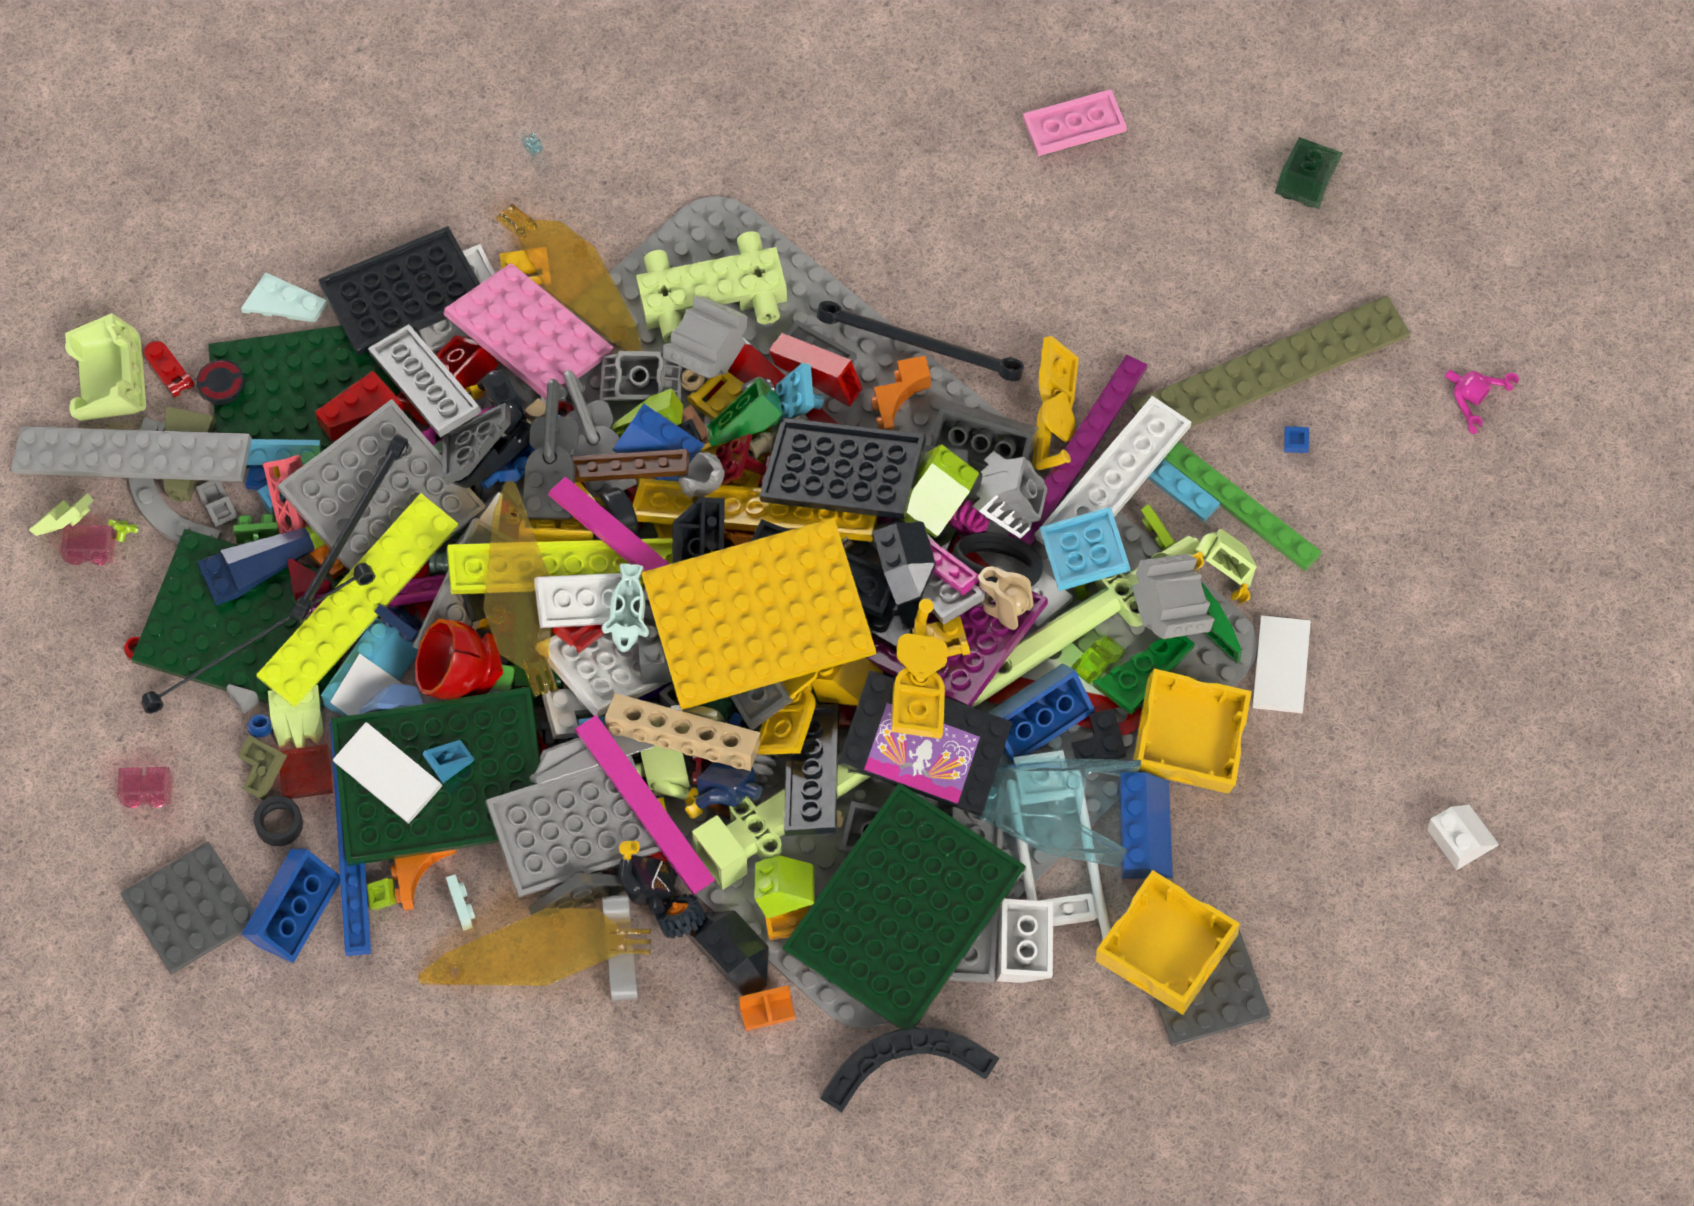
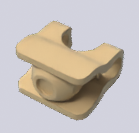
(1010, 592)

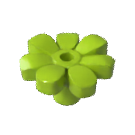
(122, 528)

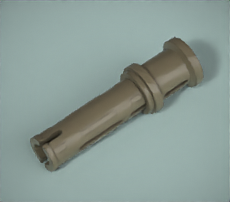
(766, 441)

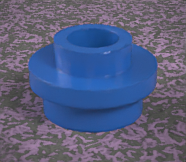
(259, 726)

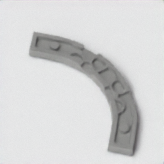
(155, 509)

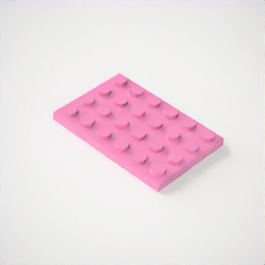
(527, 329)

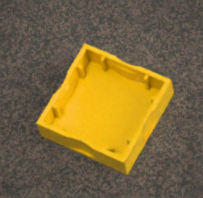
(1191, 731)
(1167, 942)

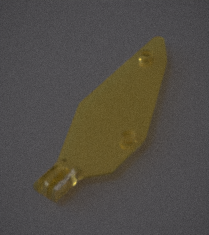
(574, 274)
(511, 592)
(536, 950)

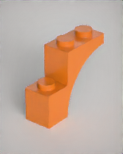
(910, 378)
(408, 873)

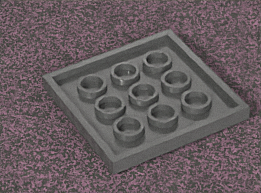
(189, 907)
(1224, 1003)

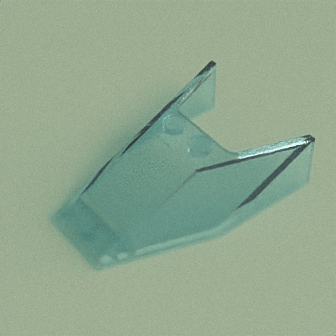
(1044, 805)

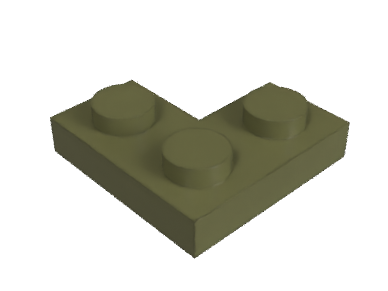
(266, 766)

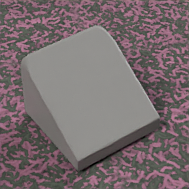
(243, 698)

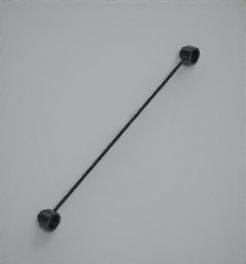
(152, 702)

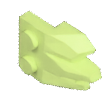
(62, 515)
(298, 722)

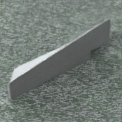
(575, 757)

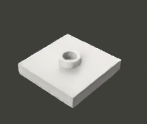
(1056, 599)

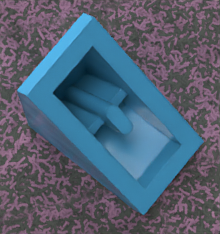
(448, 759)

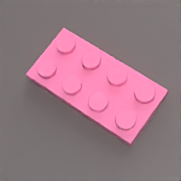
(1074, 122)

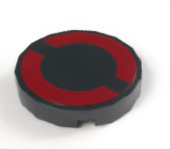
(220, 382)

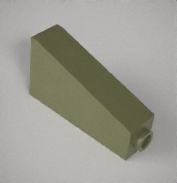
(185, 421)

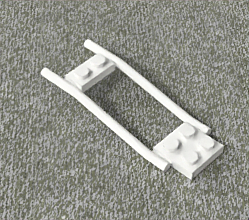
(1070, 908)

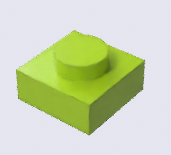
(381, 894)

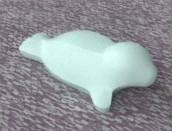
(627, 609)

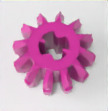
(968, 519)

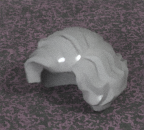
(703, 477)

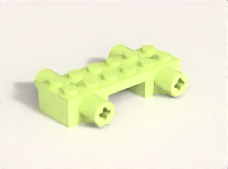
(748, 278)

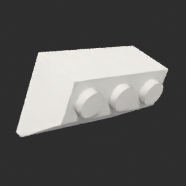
(1024, 941)

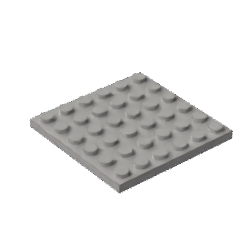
(336, 479)

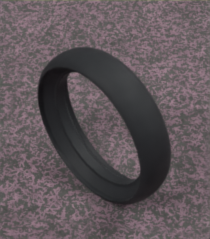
(1003, 545)

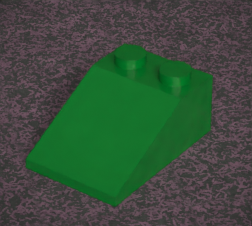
(748, 413)

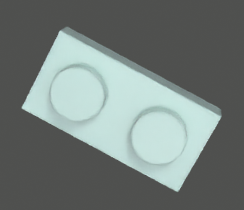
(457, 893)

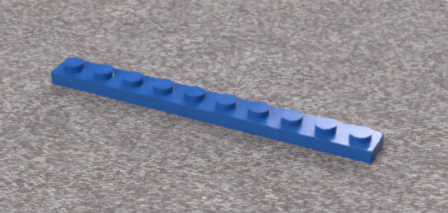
(352, 888)

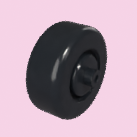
(619, 506)

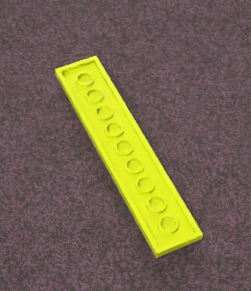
(562, 558)
(351, 609)

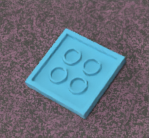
(1084, 549)

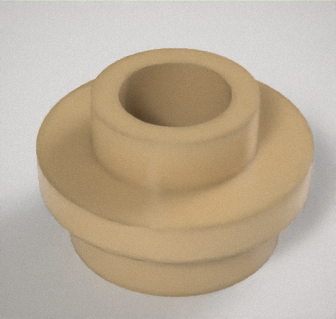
(689, 375)

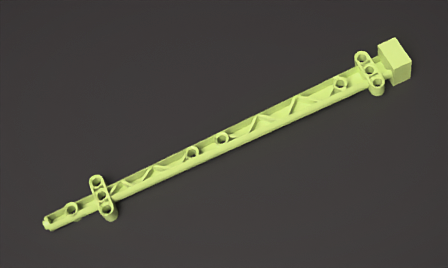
(728, 846)

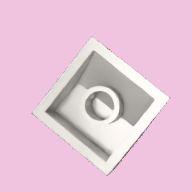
(1461, 835)

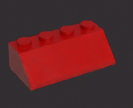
(465, 361)

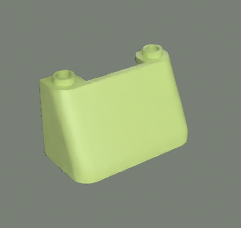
(108, 369)

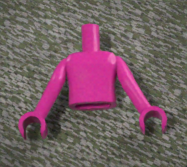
(1475, 388)

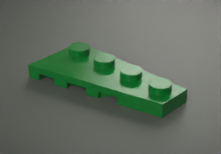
(1128, 682)

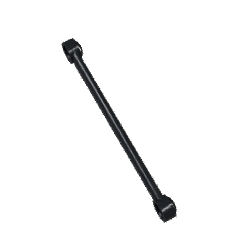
(1002, 366)
(305, 602)

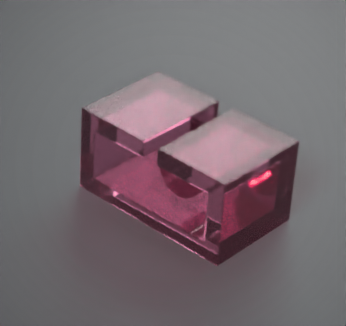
(88, 544)
(151, 790)

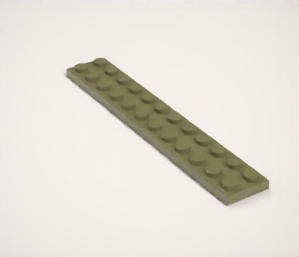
(1282, 363)

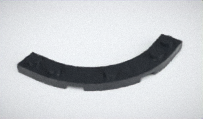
(901, 1044)

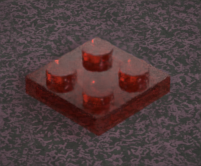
(306, 772)

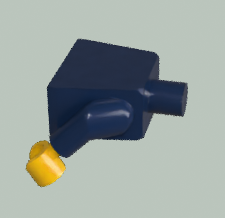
(724, 786)

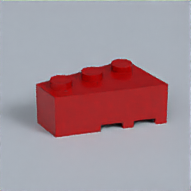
(354, 406)

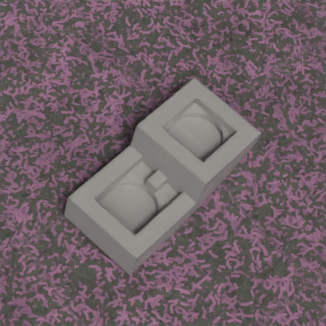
(216, 503)

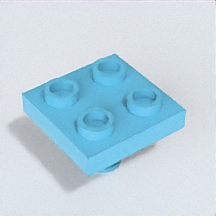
(797, 393)

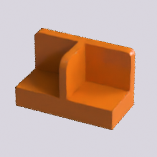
(766, 1008)

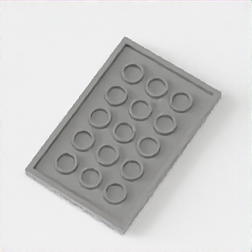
(565, 829)

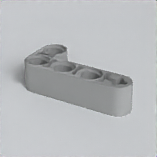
(621, 967)

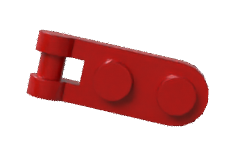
(167, 368)

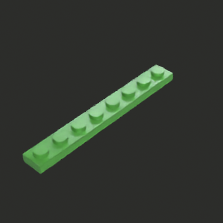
(1244, 507)

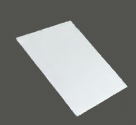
(361, 685)

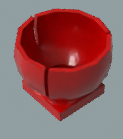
(456, 661)

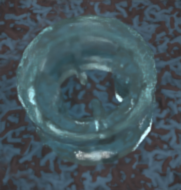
(532, 144)

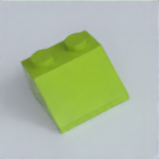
(783, 885)

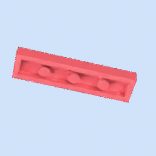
(286, 467)

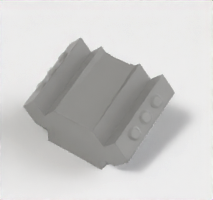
(707, 338)
(637, 376)
(1011, 493)
(1172, 597)

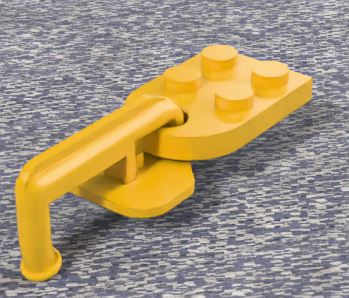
(1057, 391)
(918, 688)
(788, 727)

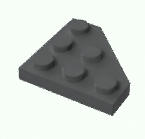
(471, 441)
(579, 891)

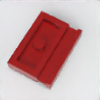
(579, 636)

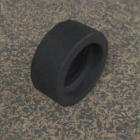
(283, 838)

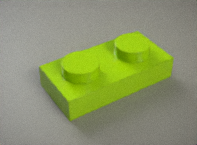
(1152, 522)

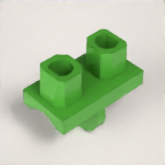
(248, 532)

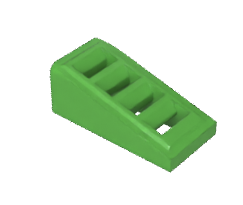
(507, 680)

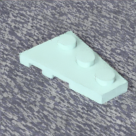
(283, 299)

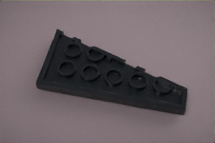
(900, 620)

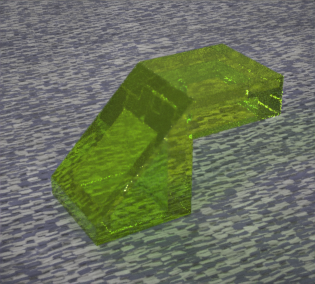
(1097, 659)

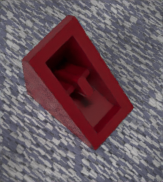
(301, 579)

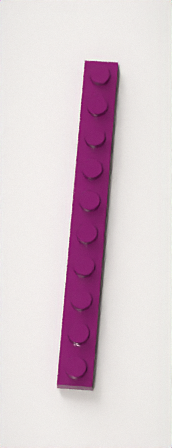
(1088, 437)

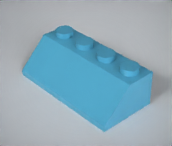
(381, 647)

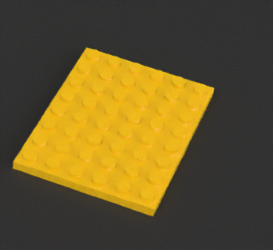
(758, 613)

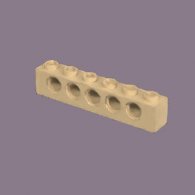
(682, 732)

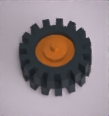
(681, 916)

